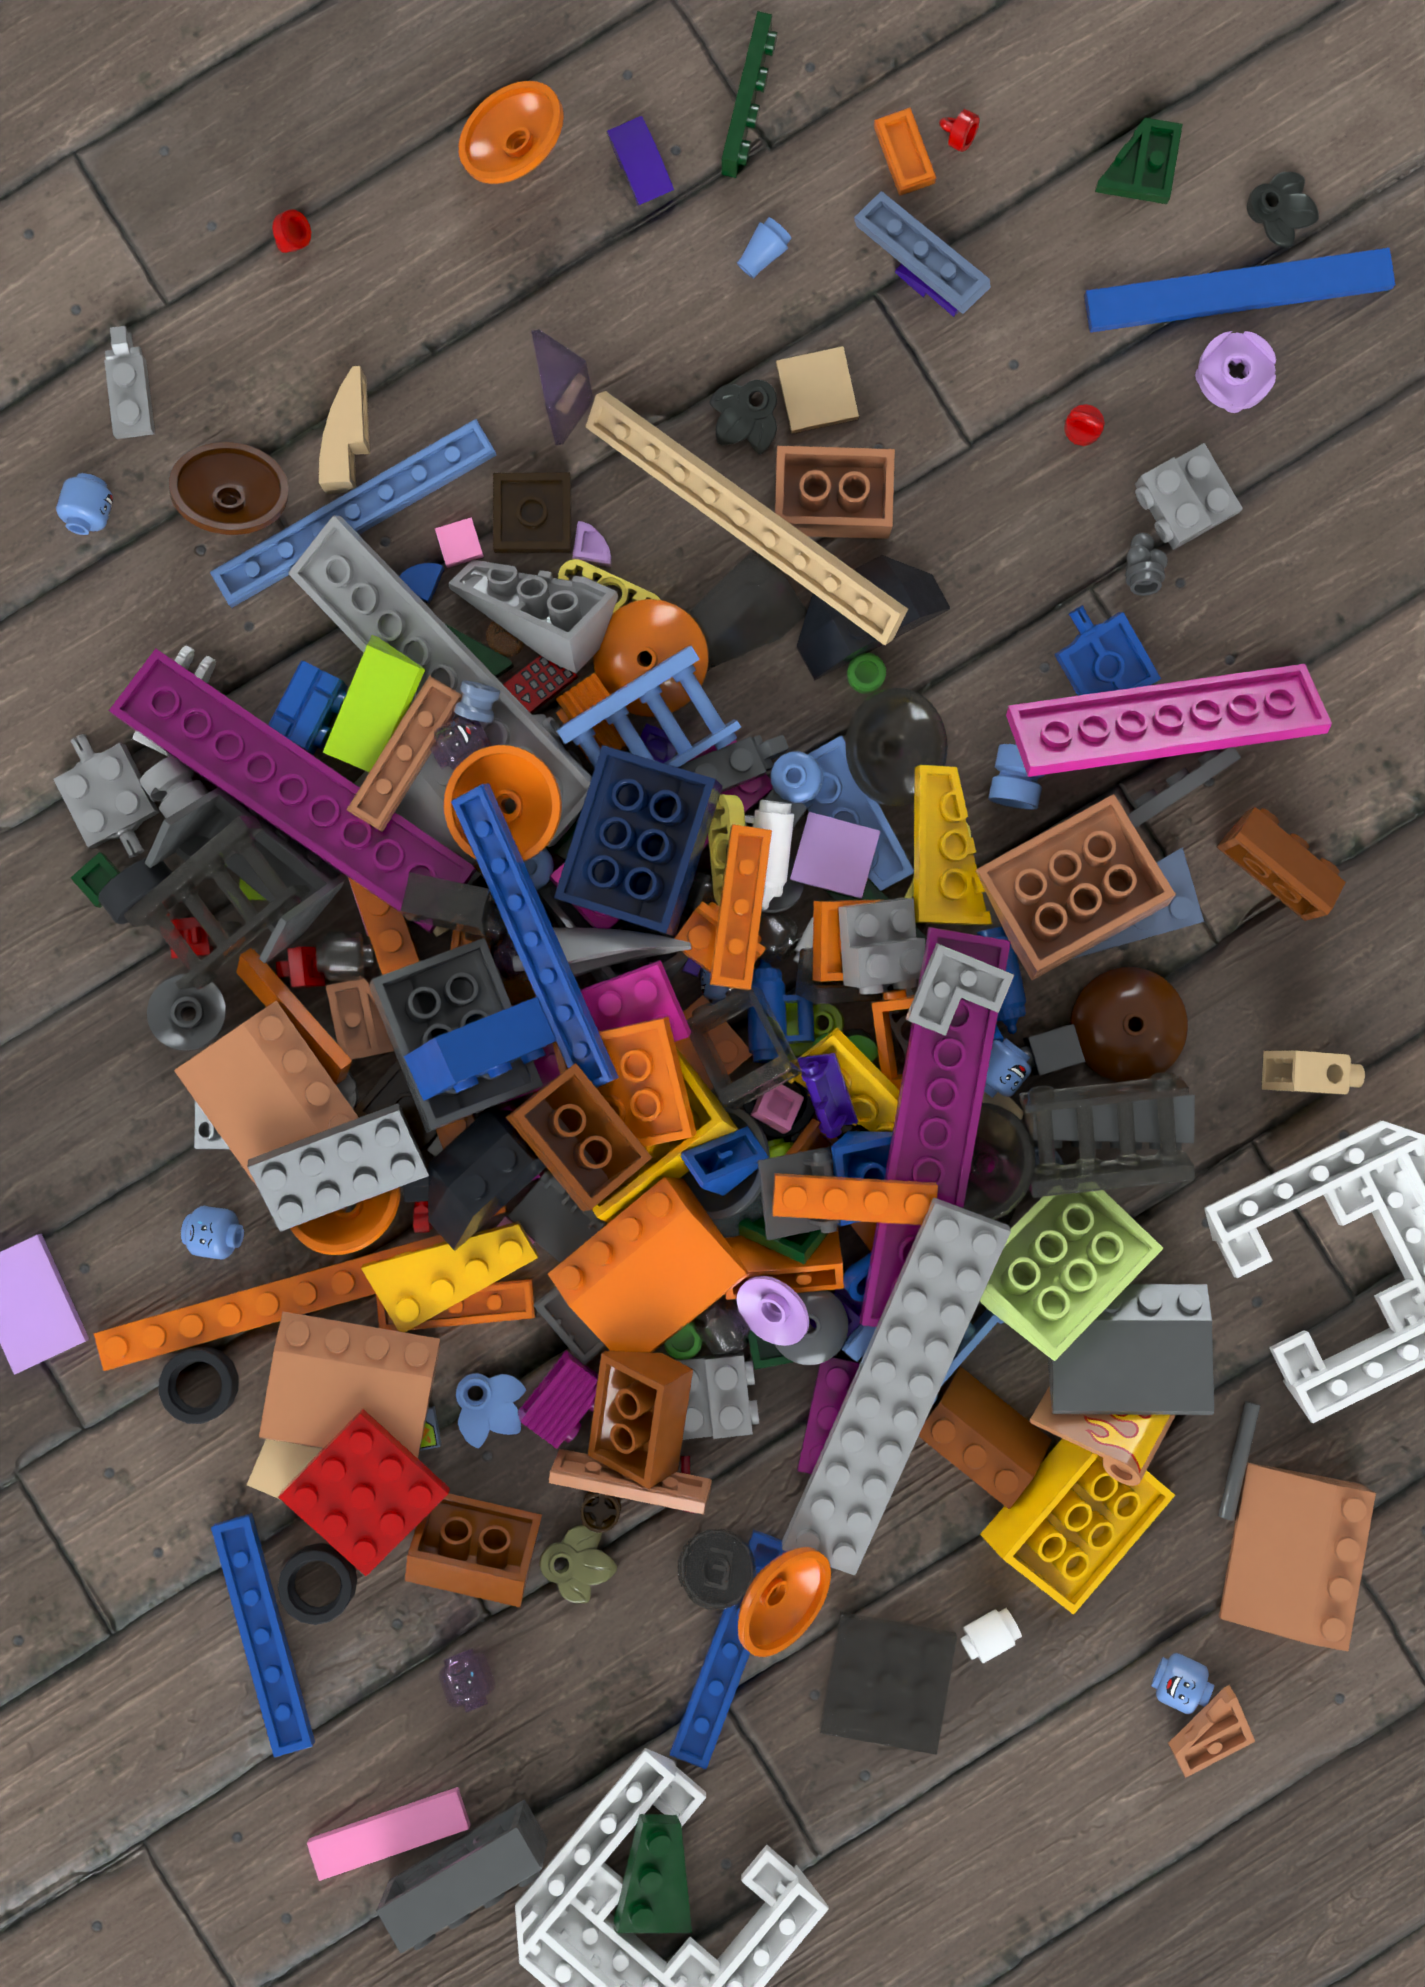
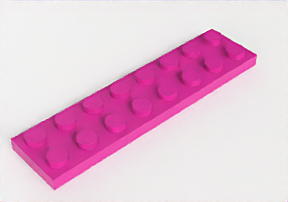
(1167, 719)

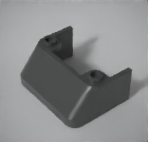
(294, 864)

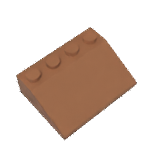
(1074, 886)
(264, 1087)
(335, 1369)
(1297, 1555)

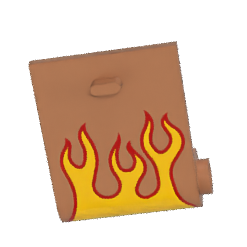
(1121, 1439)

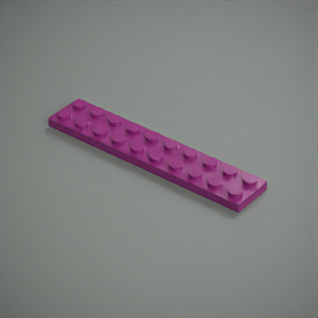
(279, 781)
(935, 1113)

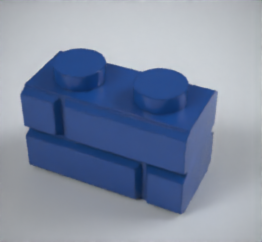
(309, 707)

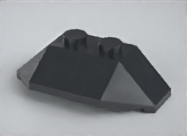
(833, 640)
(478, 1176)

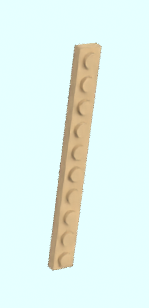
(746, 518)

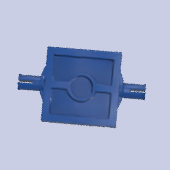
(1105, 656)

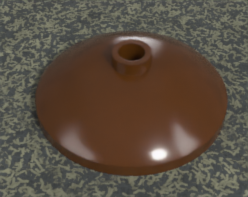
(228, 488)
(1103, 1030)

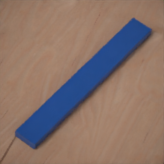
(1239, 290)
(533, 934)

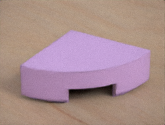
(591, 546)

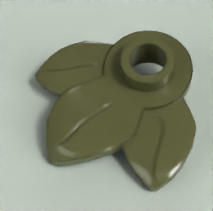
(583, 1565)

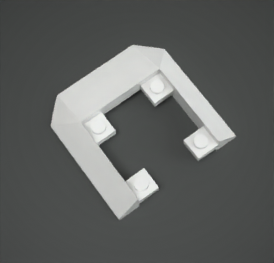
(1362, 1174)
(567, 1921)

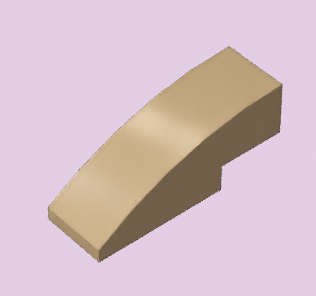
(345, 434)

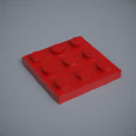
(364, 1492)

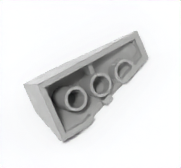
(548, 614)

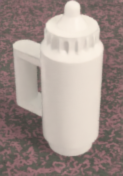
(779, 819)

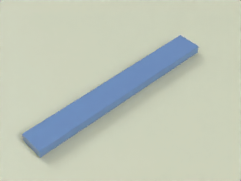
(360, 508)

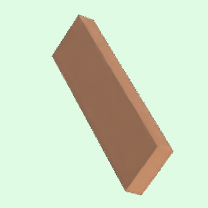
(404, 754)
(585, 1473)

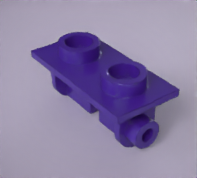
(828, 1092)

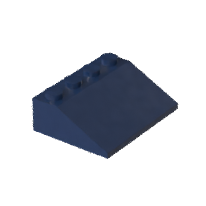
(638, 840)

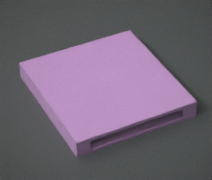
(835, 855)

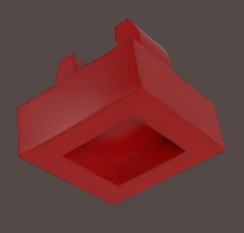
(194, 936)
(301, 968)

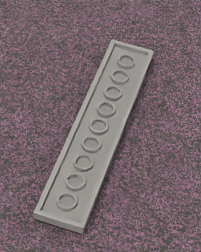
(371, 599)
(896, 1383)

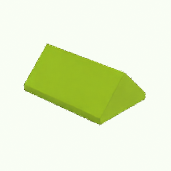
(373, 704)

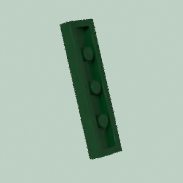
(745, 110)

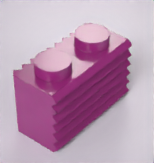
(560, 1401)

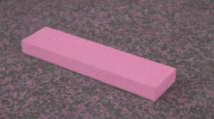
(388, 1833)

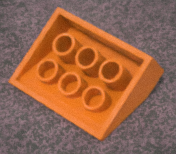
(649, 1270)

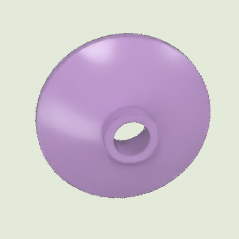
(773, 1310)

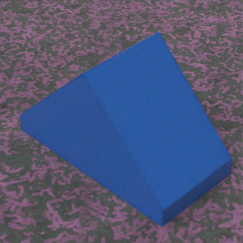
(725, 1160)

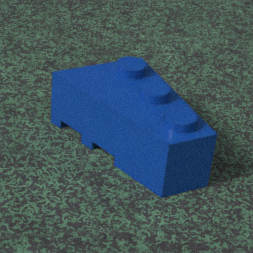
(480, 1049)

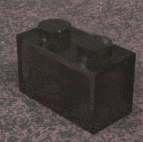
(447, 904)

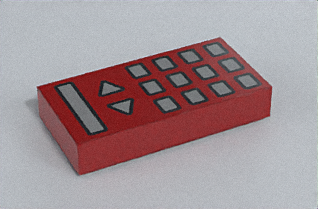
(539, 683)

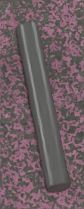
(1239, 1461)

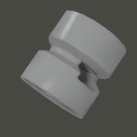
(172, 785)

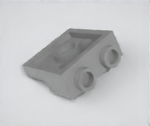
(1187, 496)
(880, 945)
(720, 1397)

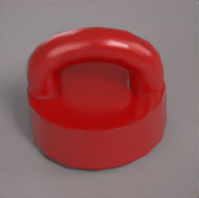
(961, 130)
(291, 231)
(1084, 425)

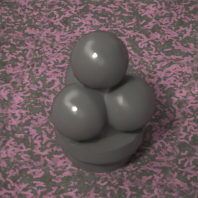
(1145, 566)

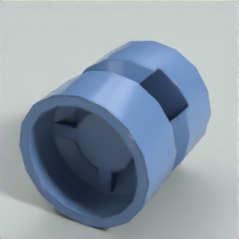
(1012, 784)

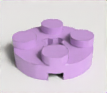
(1236, 348)

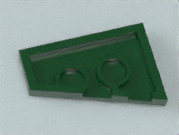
(655, 1880)

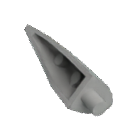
(600, 947)

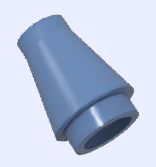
(764, 247)

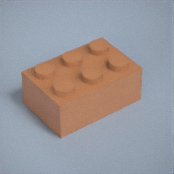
(836, 490)

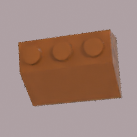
(1283, 864)
(579, 1137)
(640, 1414)
(984, 1437)
(474, 1549)

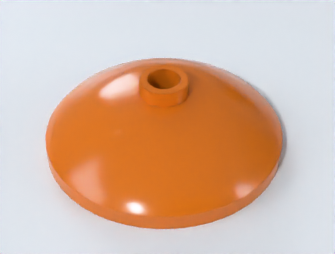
(511, 132)
(654, 628)
(514, 776)
(353, 1230)
(783, 1601)

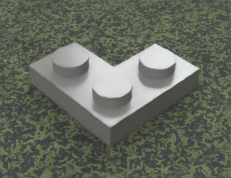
(949, 979)

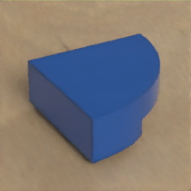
(423, 579)

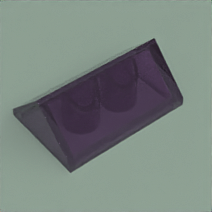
(563, 383)

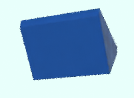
(861, 1156)

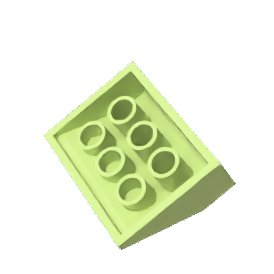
(1066, 1267)

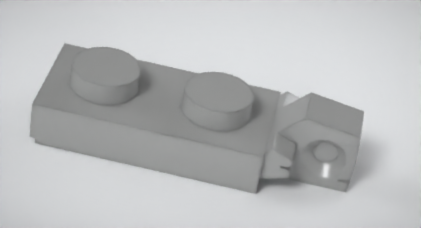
(128, 387)

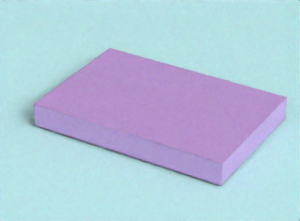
(35, 1306)

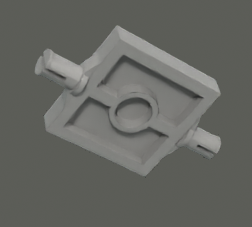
(106, 796)

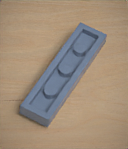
(922, 252)

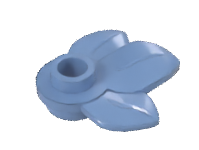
(492, 1411)

